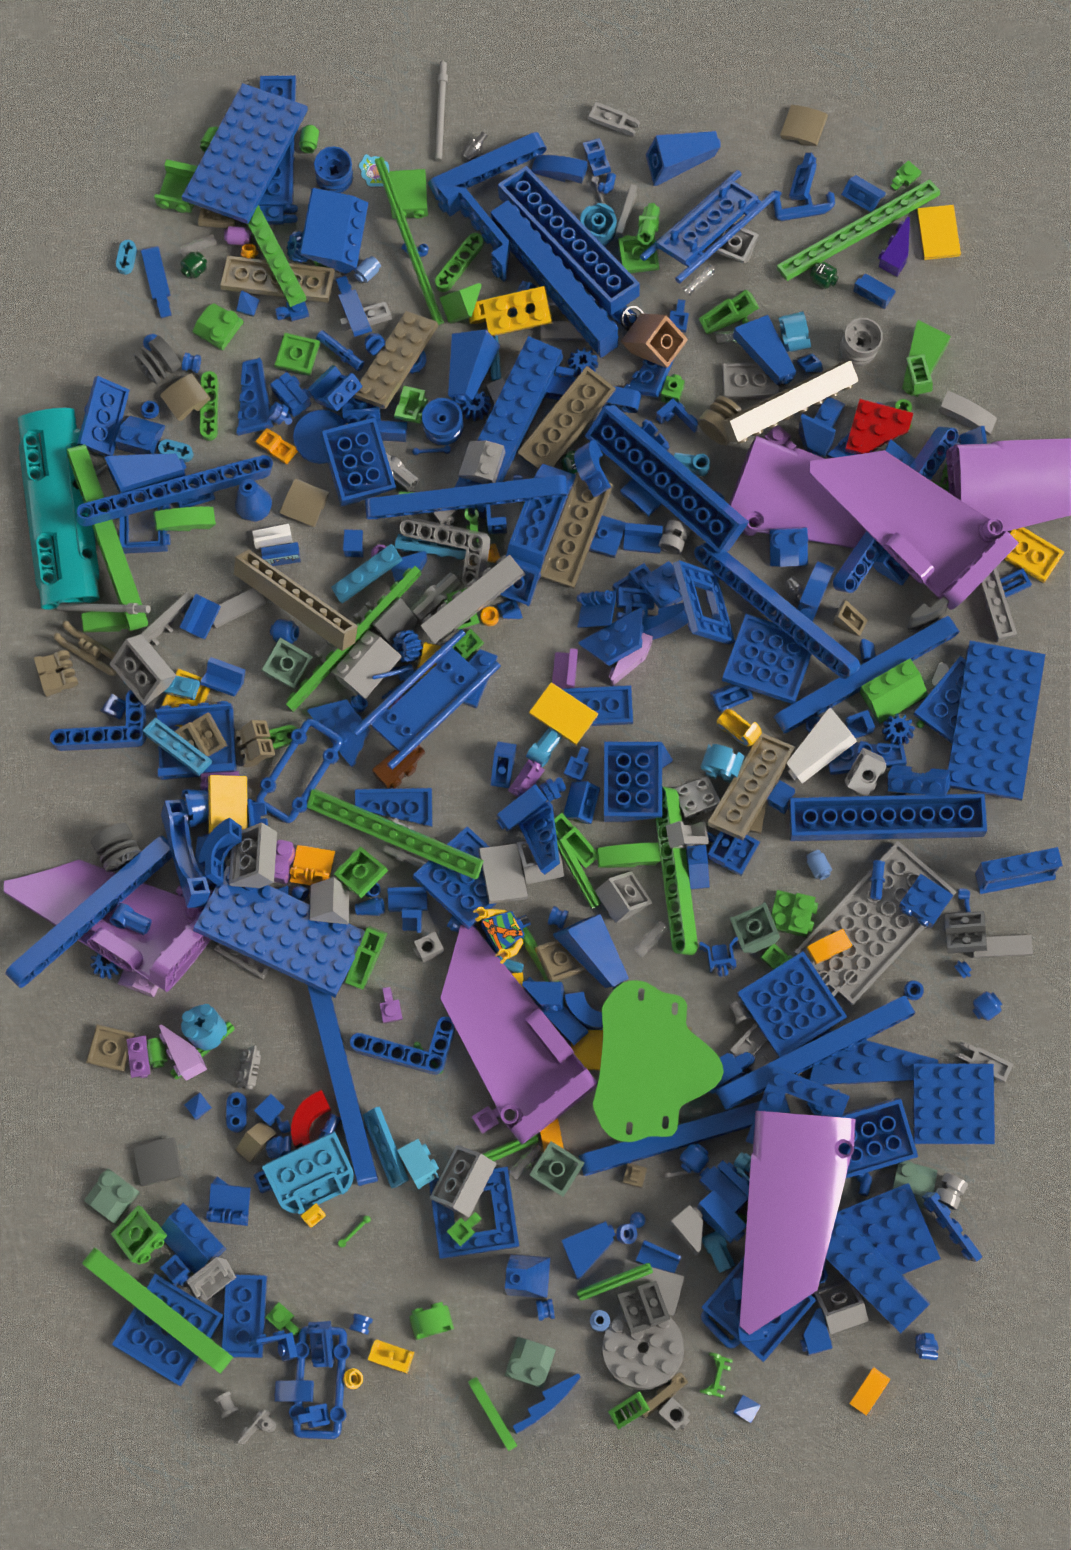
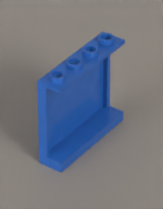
(224, 718)

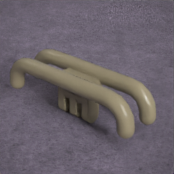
(89, 650)

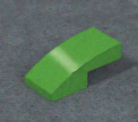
(468, 644)
(775, 956)

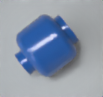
(284, 629)
(987, 1006)
(694, 1158)

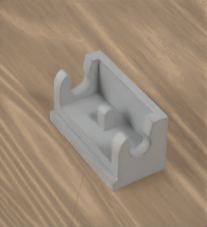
(211, 1278)

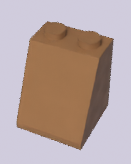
(654, 339)

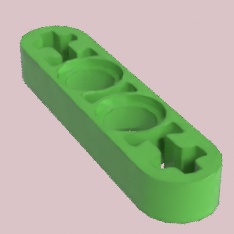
(457, 261)
(209, 406)
(492, 1414)

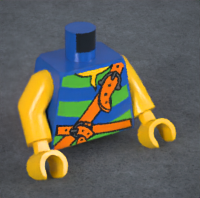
(503, 930)

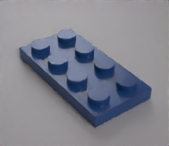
(103, 416)
(610, 703)
(244, 1315)

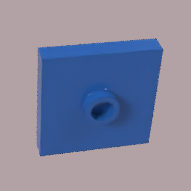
(608, 536)

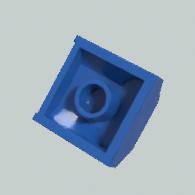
(788, 546)
(525, 587)

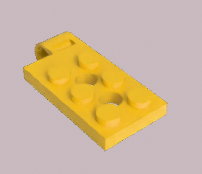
(495, 311)

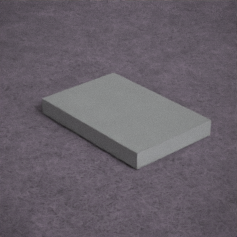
(747, 382)
(503, 873)
(668, 1282)

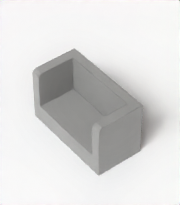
(687, 835)

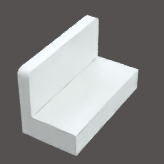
(272, 536)

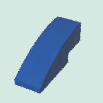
(560, 168)
(667, 621)

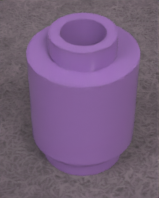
(237, 235)

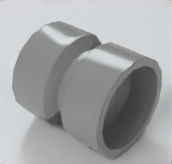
(674, 538)
(950, 1191)

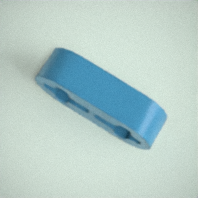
(122, 256)
(177, 447)

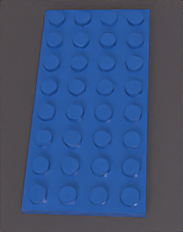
(245, 153)
(995, 720)
(279, 934)

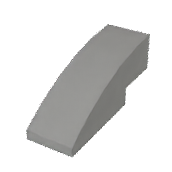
(967, 412)

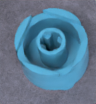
(600, 222)
(794, 332)
(721, 762)
(203, 1027)

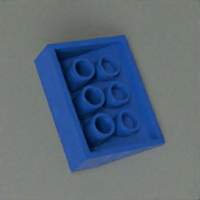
(334, 229)
(357, 461)
(632, 781)
(880, 1137)

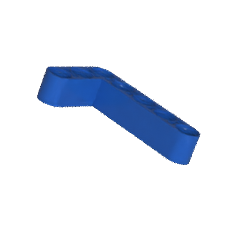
(107, 732)
(409, 1052)

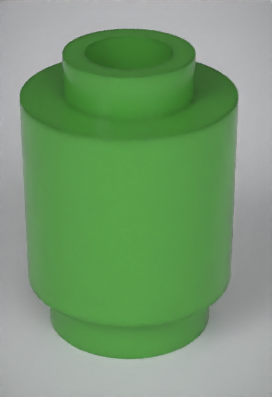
(207, 138)
(309, 139)
(156, 1052)

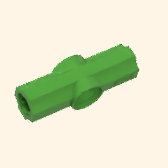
(648, 223)

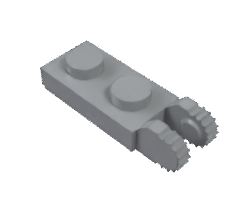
(613, 119)
(1001, 1067)

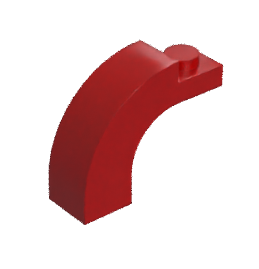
(305, 1115)

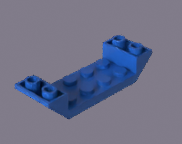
(457, 198)
(538, 522)

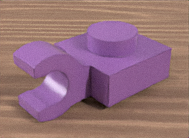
(780, 437)
(390, 1009)
(486, 1119)

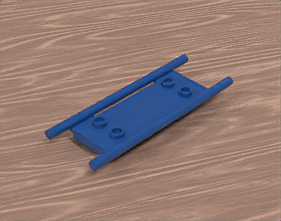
(707, 222)
(428, 701)

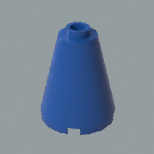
(252, 501)
(196, 806)

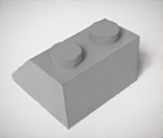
(482, 461)
(530, 868)
(623, 896)
(689, 1228)
(841, 1306)

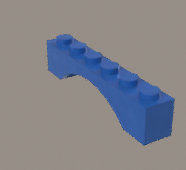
(191, 879)

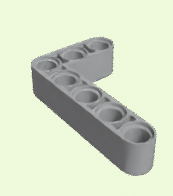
(453, 539)

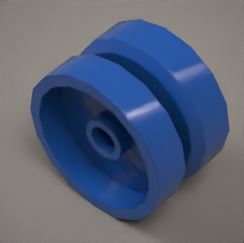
(442, 421)

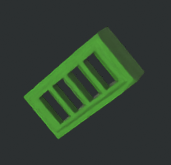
(919, 385)
(619, 1418)

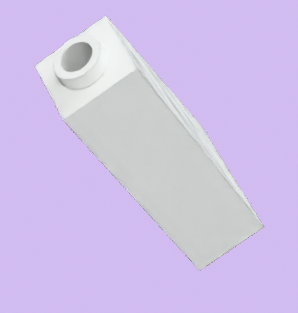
(820, 747)

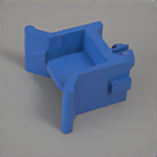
(720, 957)

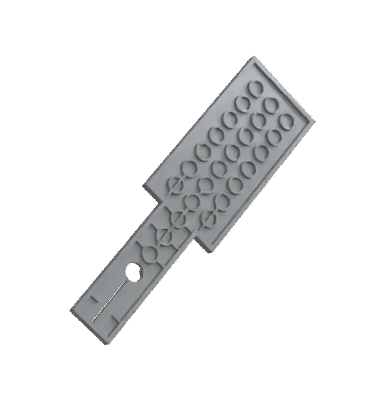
(877, 938)

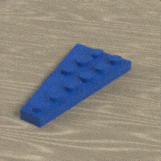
(868, 1064)

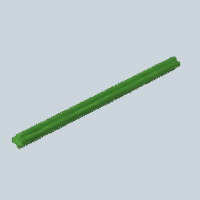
(409, 242)

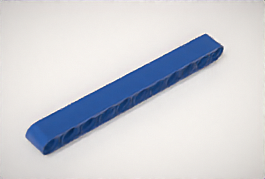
(167, 496)
(466, 497)
(868, 548)
(778, 610)
(842, 689)
(89, 912)
(818, 1050)
(343, 1087)
(686, 1134)

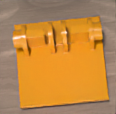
(311, 865)

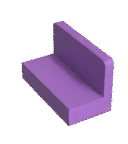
(565, 669)

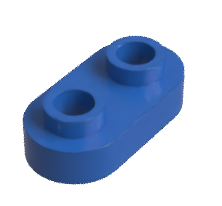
(236, 1111)

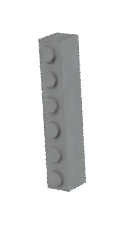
(473, 599)

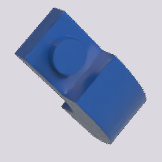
(589, 468)
(815, 589)
(216, 848)
(583, 1012)

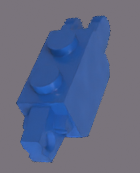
(733, 1068)

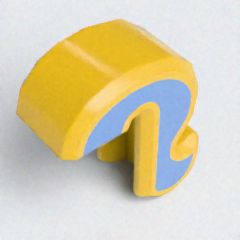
(739, 728)

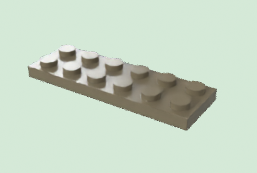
(257, 278)
(396, 359)
(567, 419)
(574, 534)
(752, 786)

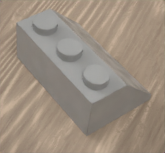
(364, 660)
(142, 669)
(254, 857)
(463, 1180)

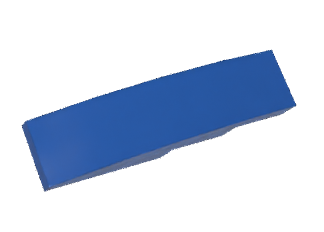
(553, 1397)

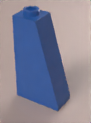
(766, 349)

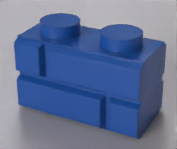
(290, 394)

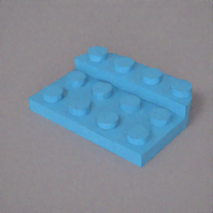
(310, 1174)

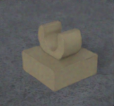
(634, 1175)

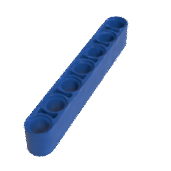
(490, 163)
(623, 398)

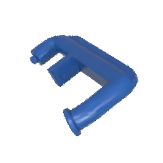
(802, 211)

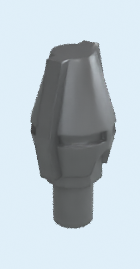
(474, 146)
(794, 588)

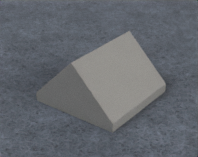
(739, 246)
(329, 902)

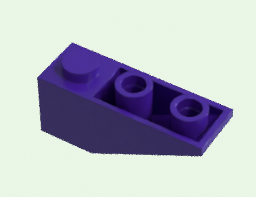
(896, 254)

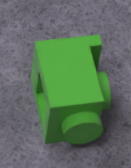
(672, 393)

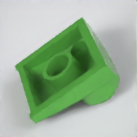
(217, 326)

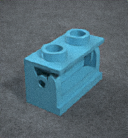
(418, 1163)

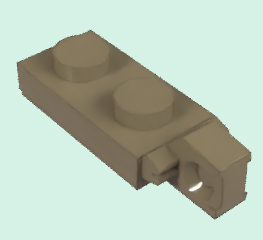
(665, 1393)

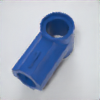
(126, 917)

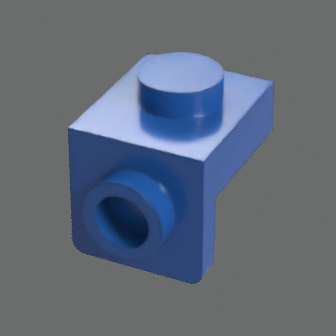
(176, 1271)

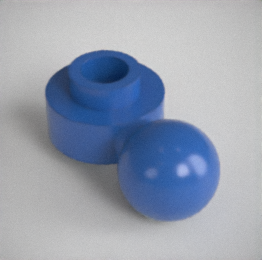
(637, 1220)

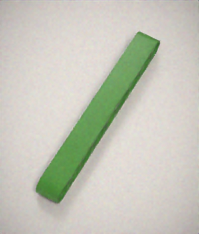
(676, 879)
(157, 1310)

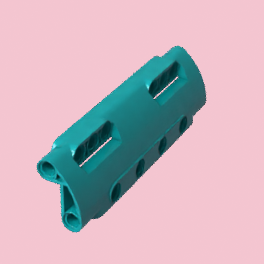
(53, 510)

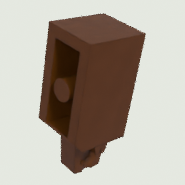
(392, 778)

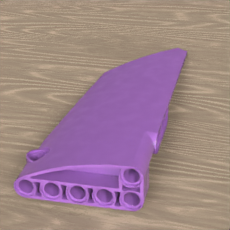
(917, 522)
(157, 956)
(790, 1209)

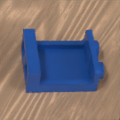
(334, 389)

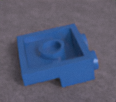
(357, 410)
(925, 901)

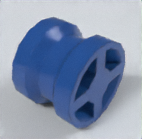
(191, 362)
(558, 917)
(545, 1309)
(361, 1324)

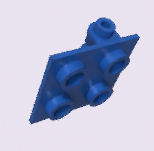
(596, 608)
(229, 1204)

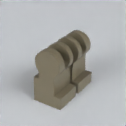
(51, 680)
(254, 738)

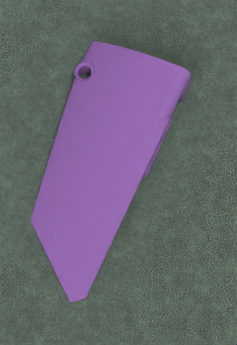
(1013, 480)
(781, 493)
(511, 1040)

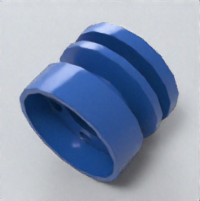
(333, 169)

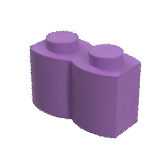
(284, 859)

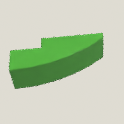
(729, 312)
(184, 518)
(103, 621)
(580, 846)
(628, 855)
(366, 957)

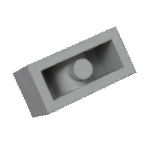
(865, 761)

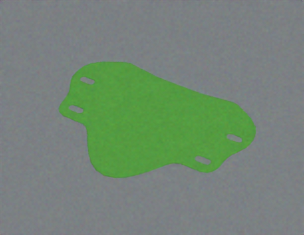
(649, 1063)

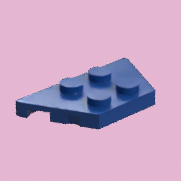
(617, 639)
(342, 719)

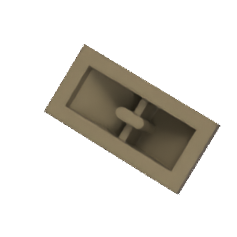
(849, 619)
(255, 1141)

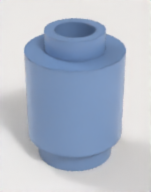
(367, 269)
(819, 865)
(599, 1327)

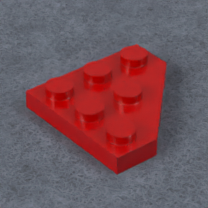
(875, 426)

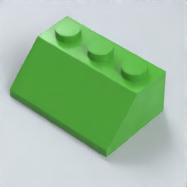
(894, 691)

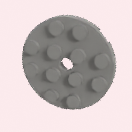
(646, 1369)

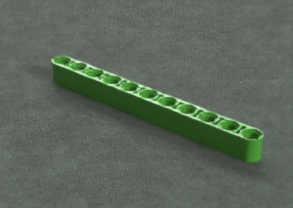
(107, 537)

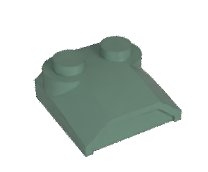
(286, 663)
(755, 929)
(557, 1168)
(920, 1178)
(111, 1196)
(530, 1362)

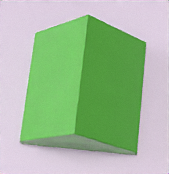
(461, 303)

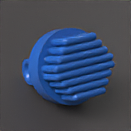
(374, 343)
(278, 413)
(552, 789)
(278, 1146)
(926, 1346)

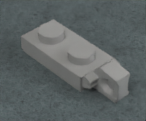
(374, 313)

